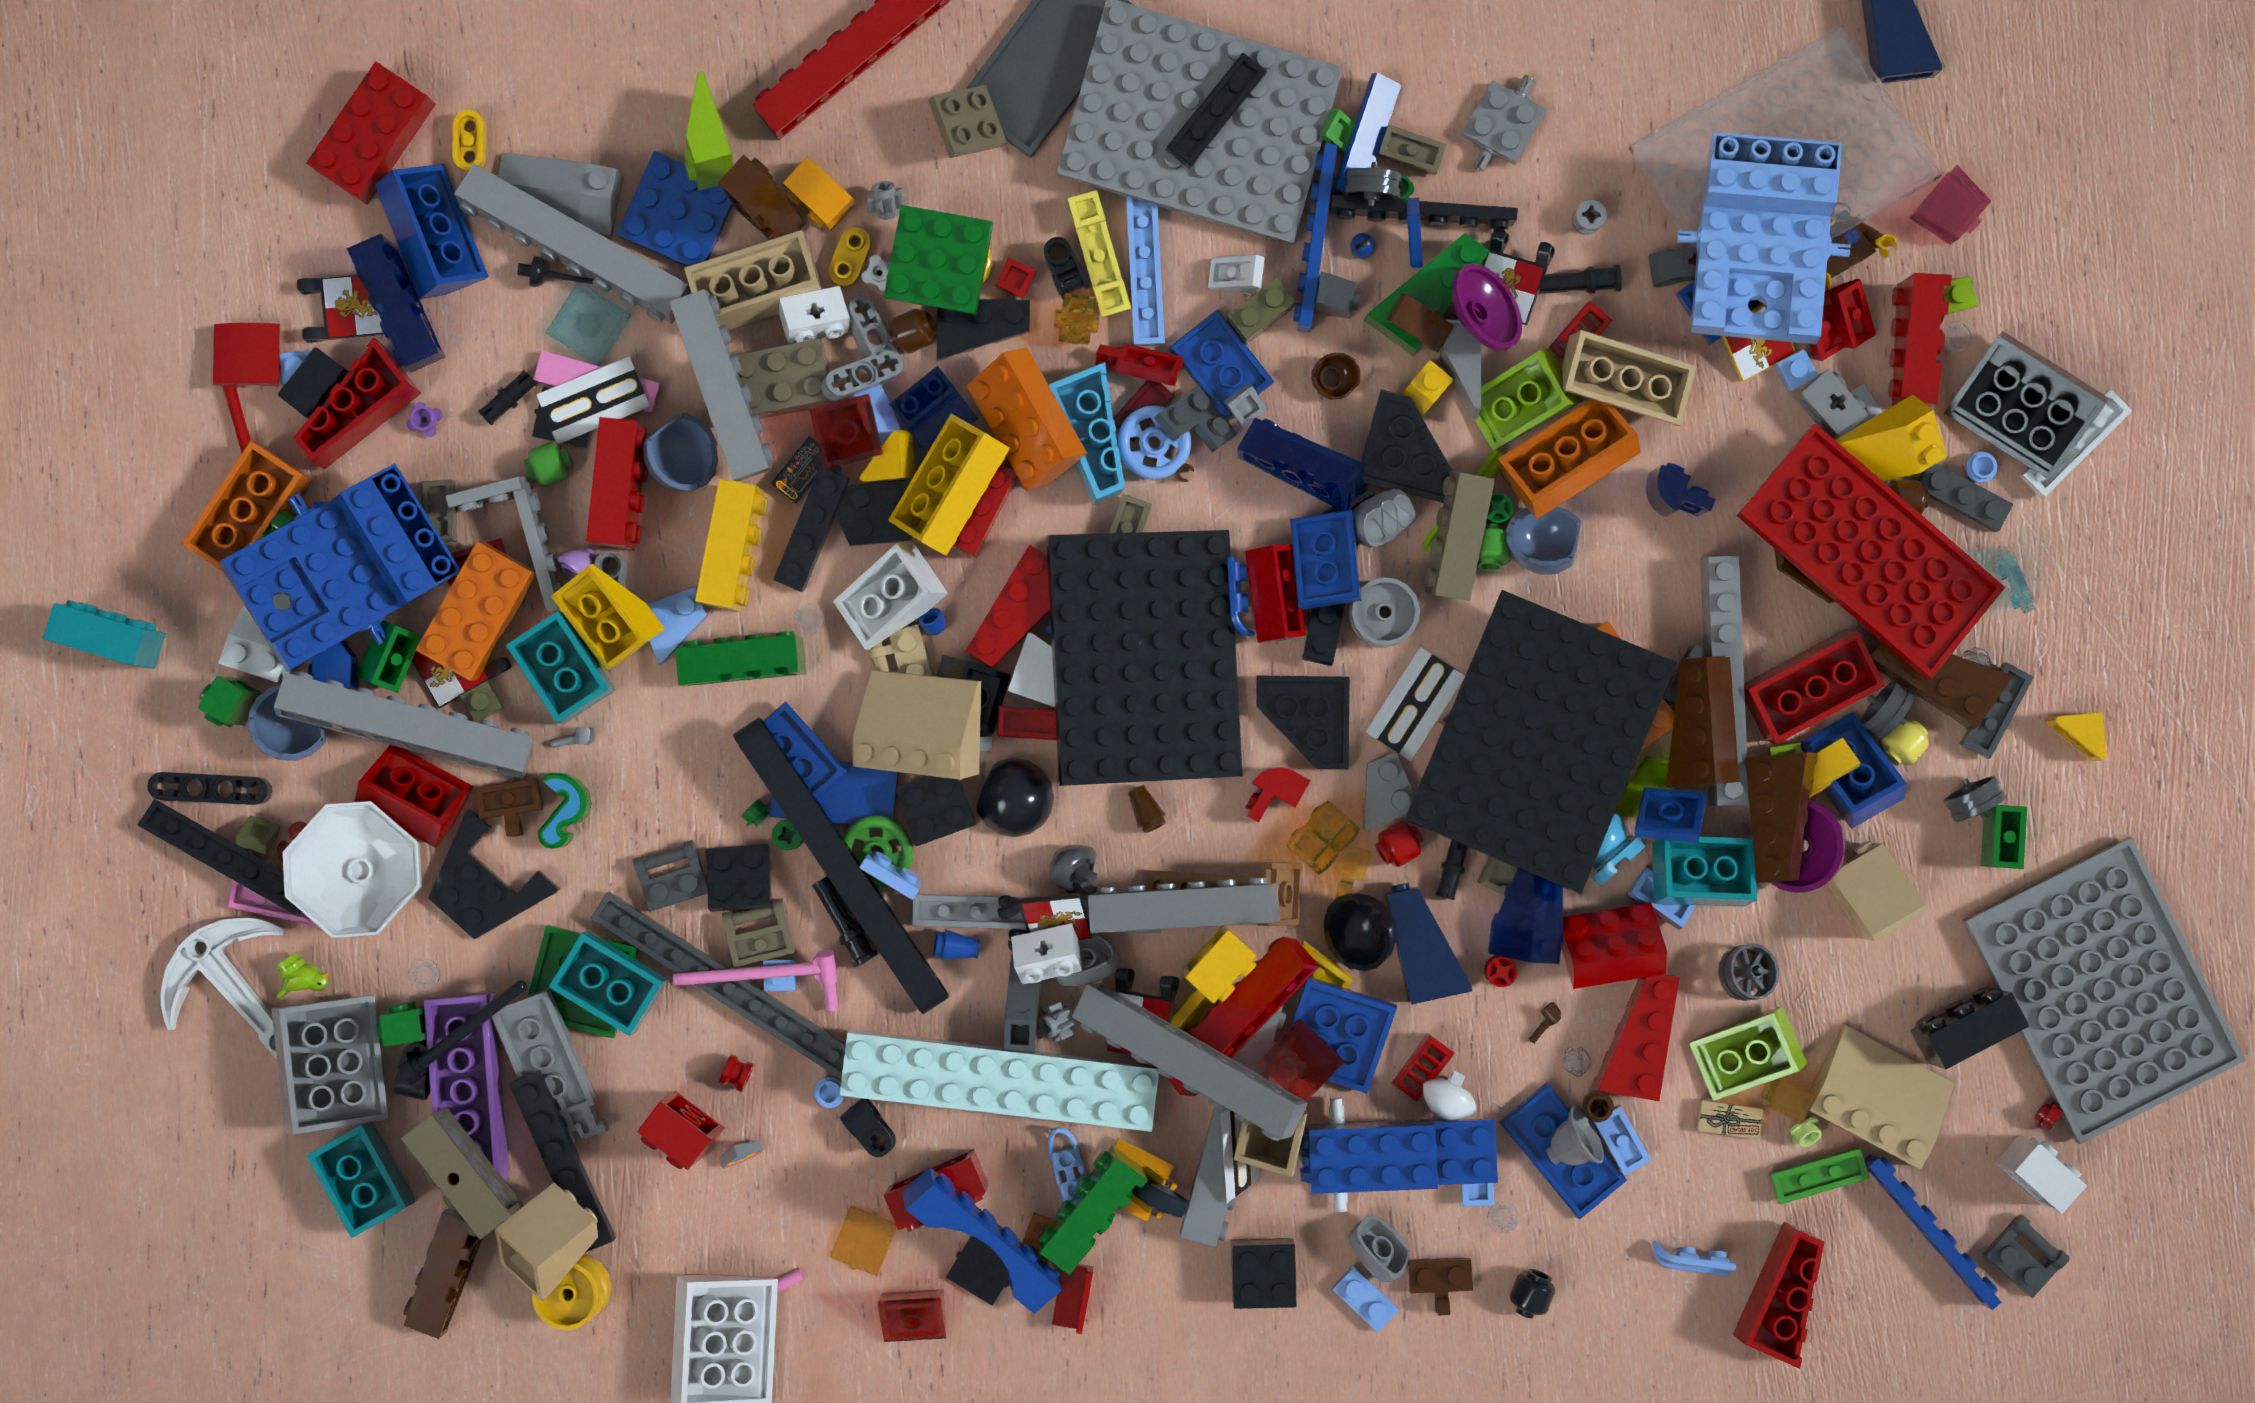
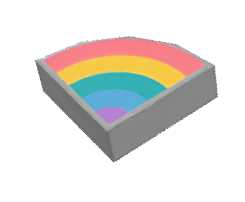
(739, 1153)

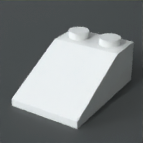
(890, 595)
(249, 650)

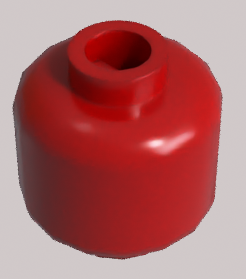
(1399, 844)

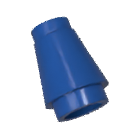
(955, 946)

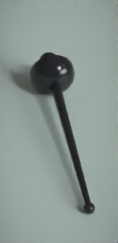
(539, 272)

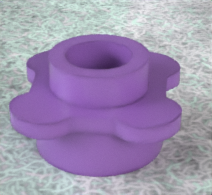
(420, 411)

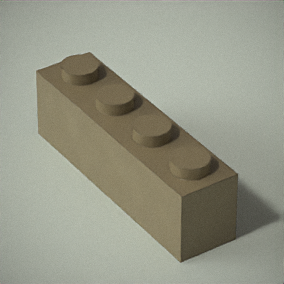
(1459, 535)

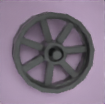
(1372, 183)
(1887, 710)
(1975, 798)
(1749, 972)

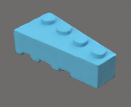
(1088, 408)

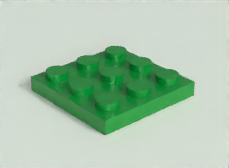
(938, 259)
(553, 951)

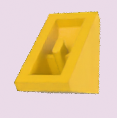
(897, 461)
(2083, 732)

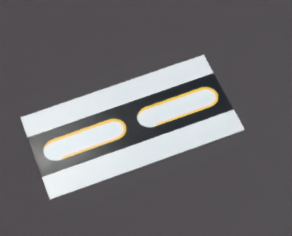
(579, 403)
(1415, 704)
(1237, 1174)

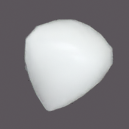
(1447, 1098)

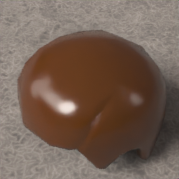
(1335, 375)

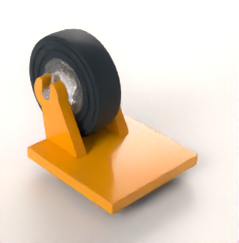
(1158, 1192)

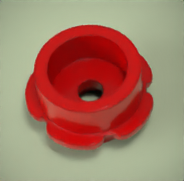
(2048, 1116)

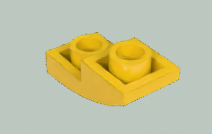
(1832, 764)

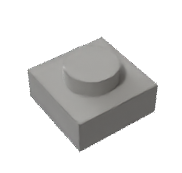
(1245, 405)

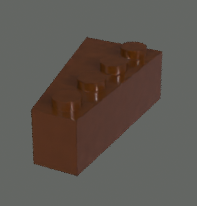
(1958, 688)

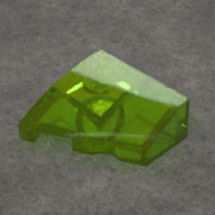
(1650, 774)

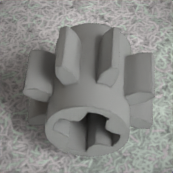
(885, 200)
(1056, 1022)

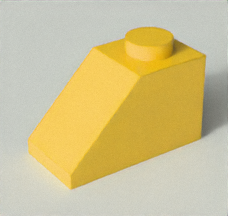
(1427, 386)

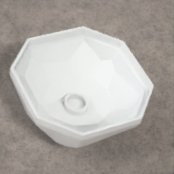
(352, 869)

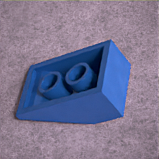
(1870, 786)

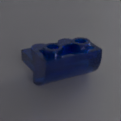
(928, 405)
(1669, 492)

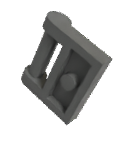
(674, 886)
(2018, 1263)

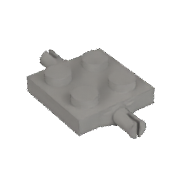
(1503, 122)

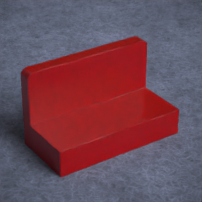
(1073, 1298)

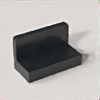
(312, 382)

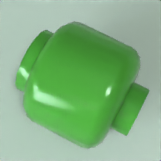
(548, 464)
(1494, 550)

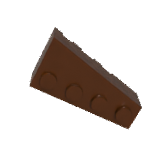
(759, 199)
(1703, 725)
(1778, 811)
(442, 1277)

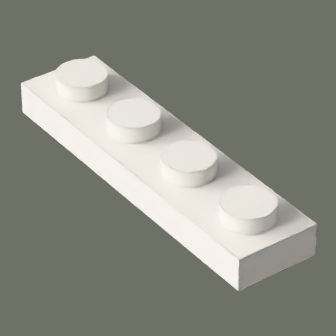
(2107, 420)

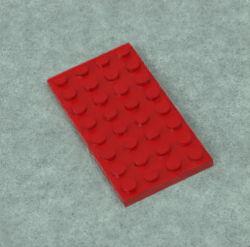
(1871, 551)

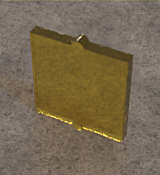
(863, 1240)

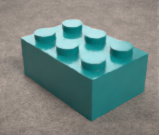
(104, 633)
(560, 668)
(1704, 873)
(608, 983)
(361, 1178)

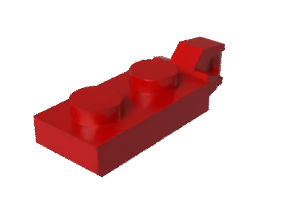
(1141, 363)

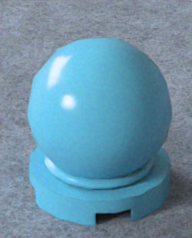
(1613, 849)

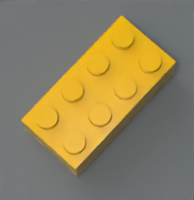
(948, 484)
(730, 545)
(1220, 965)

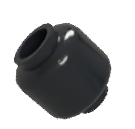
(1532, 1293)

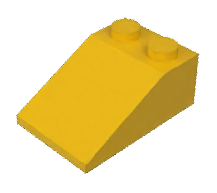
(1897, 440)
(606, 616)

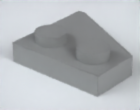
(1386, 792)

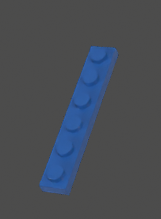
(1317, 224)
(1940, 1239)

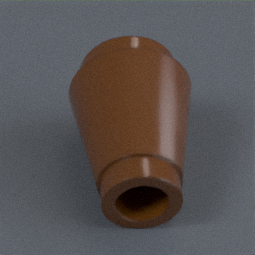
(1146, 810)
(1603, 1109)

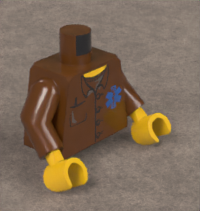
(1863, 244)

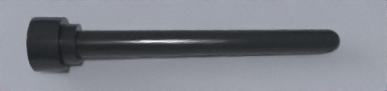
(413, 1069)

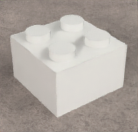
(2042, 1174)

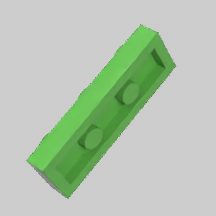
(1819, 1175)

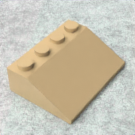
(919, 725)
(1881, 1097)

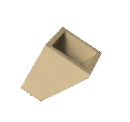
(1875, 892)
(1265, 1153)
(546, 1239)

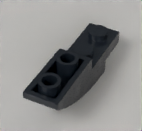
(1323, 633)

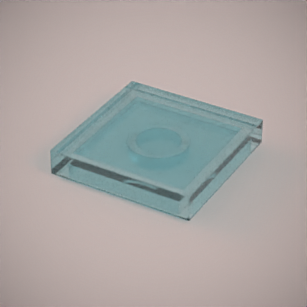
(588, 324)

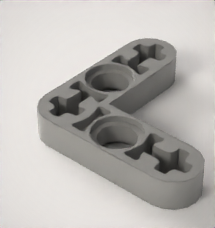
(874, 354)

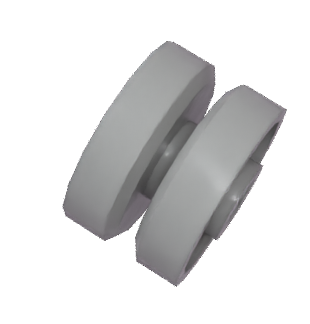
(1384, 594)

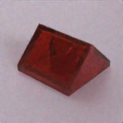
(912, 1315)

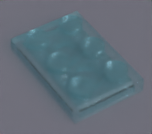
(2010, 569)

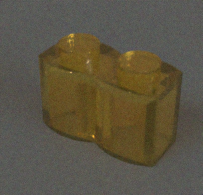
(1323, 837)

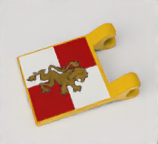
(1756, 355)

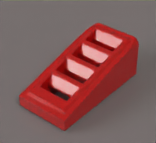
(1580, 316)
(1413, 1061)

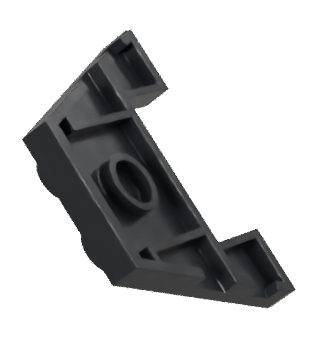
(869, 506)
(474, 893)

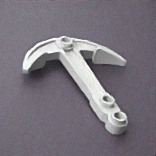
(220, 972)

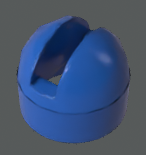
(1367, 250)
(933, 621)

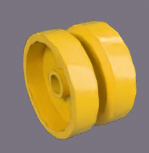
(588, 1297)

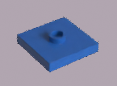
(1671, 814)

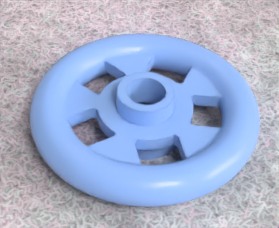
(1134, 459)

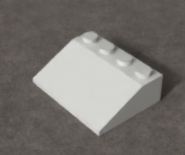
(724, 1339)

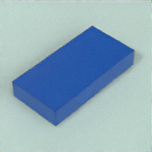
(1414, 232)

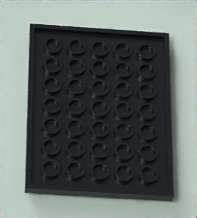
(1143, 657)
(1541, 741)

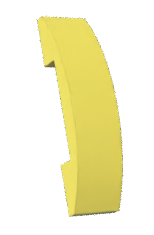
(1099, 253)

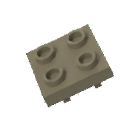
(967, 121)

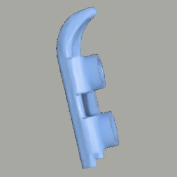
(1065, 1161)
(1688, 1260)

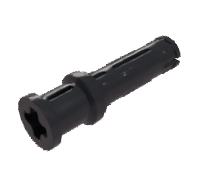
(1588, 280)
(851, 935)

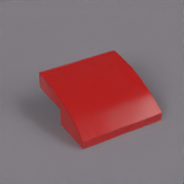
(1844, 320)
(246, 354)

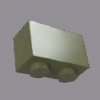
(1261, 311)

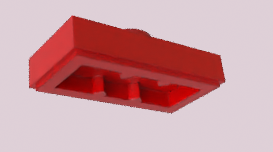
(1026, 723)

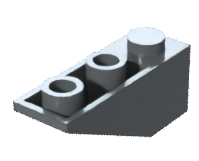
(1021, 1014)

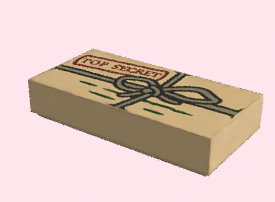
(1729, 1119)

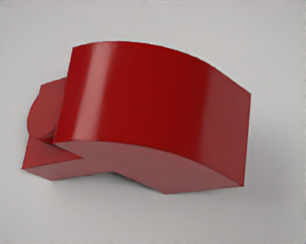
(1276, 782)

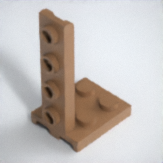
(1286, 874)

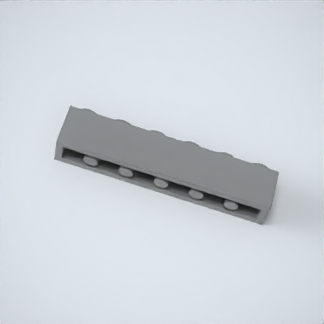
(721, 386)
(1184, 907)

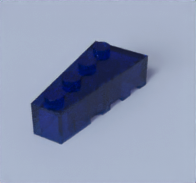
(396, 302)
(1302, 463)

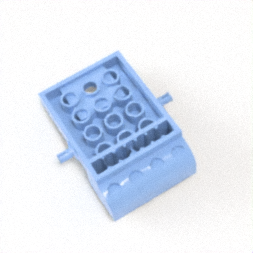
(1765, 237)

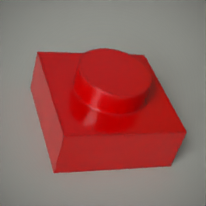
(1016, 278)

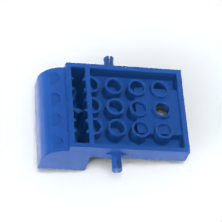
(340, 567)

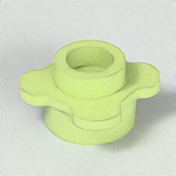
(1807, 1132)

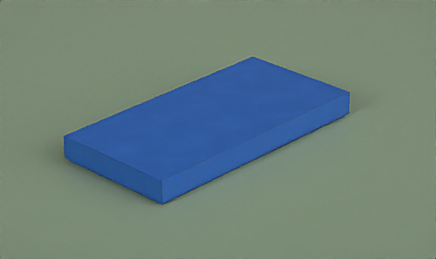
(855, 795)
(1532, 1127)

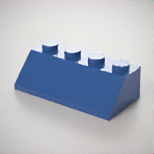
(430, 230)

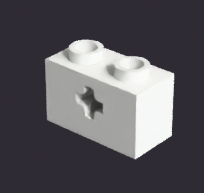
(814, 315)
(1046, 954)

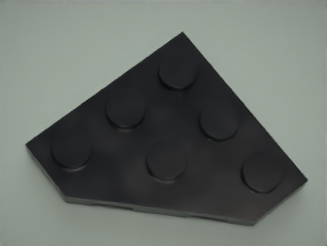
(1402, 450)
(1310, 715)

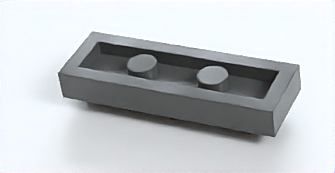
(1965, 497)
(1988, 734)

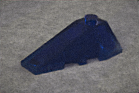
(1529, 921)

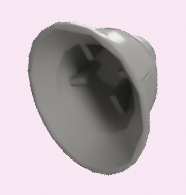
(1576, 1141)

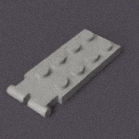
(540, 1041)

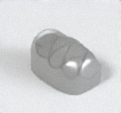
(1382, 517)
(1098, 962)
(1379, 1248)

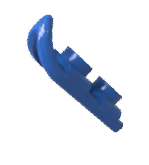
(1238, 601)

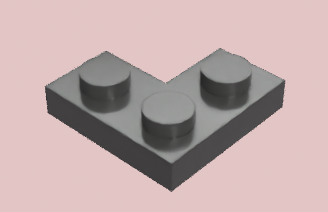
(1197, 413)

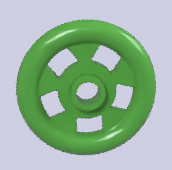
(891, 830)

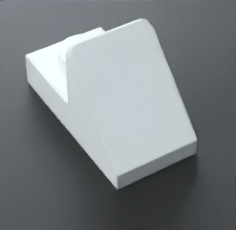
(1236, 273)

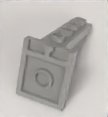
(535, 533)

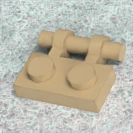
(908, 650)

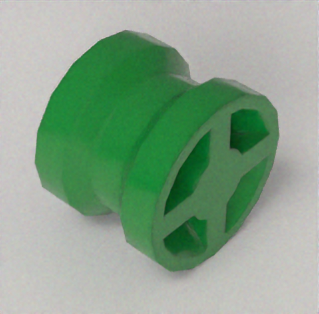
(1501, 505)
(790, 834)

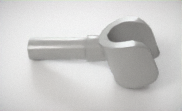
(583, 736)

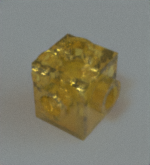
(1076, 319)

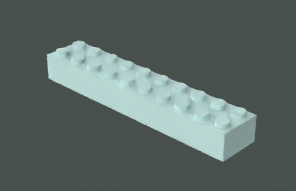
(999, 1080)

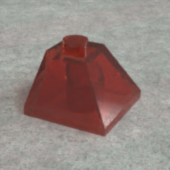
(846, 431)
(1301, 1061)

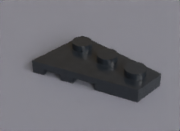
(993, 323)

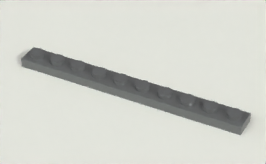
(738, 995)

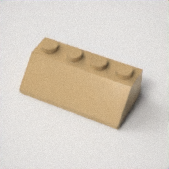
(755, 278)
(1627, 377)

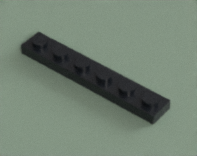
(1434, 212)
(217, 853)
(558, 1148)

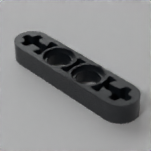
(209, 788)

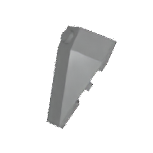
(574, 188)

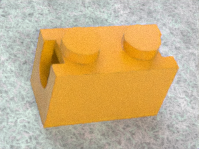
(818, 194)

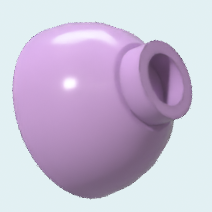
(574, 562)

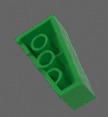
(1428, 286)
(740, 660)
(1090, 1209)

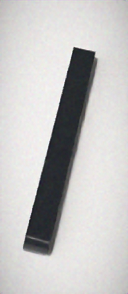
(840, 865)

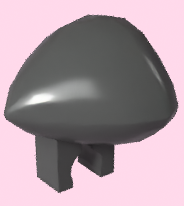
(1073, 869)

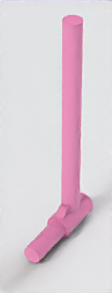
(822, 968)

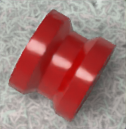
(1504, 974)
(736, 1073)

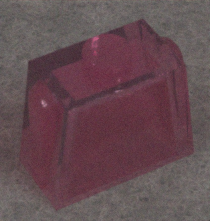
(1952, 207)

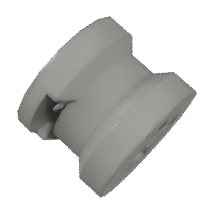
(1584, 221)

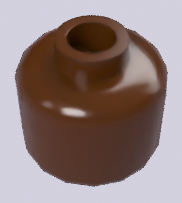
(912, 330)
(1912, 492)

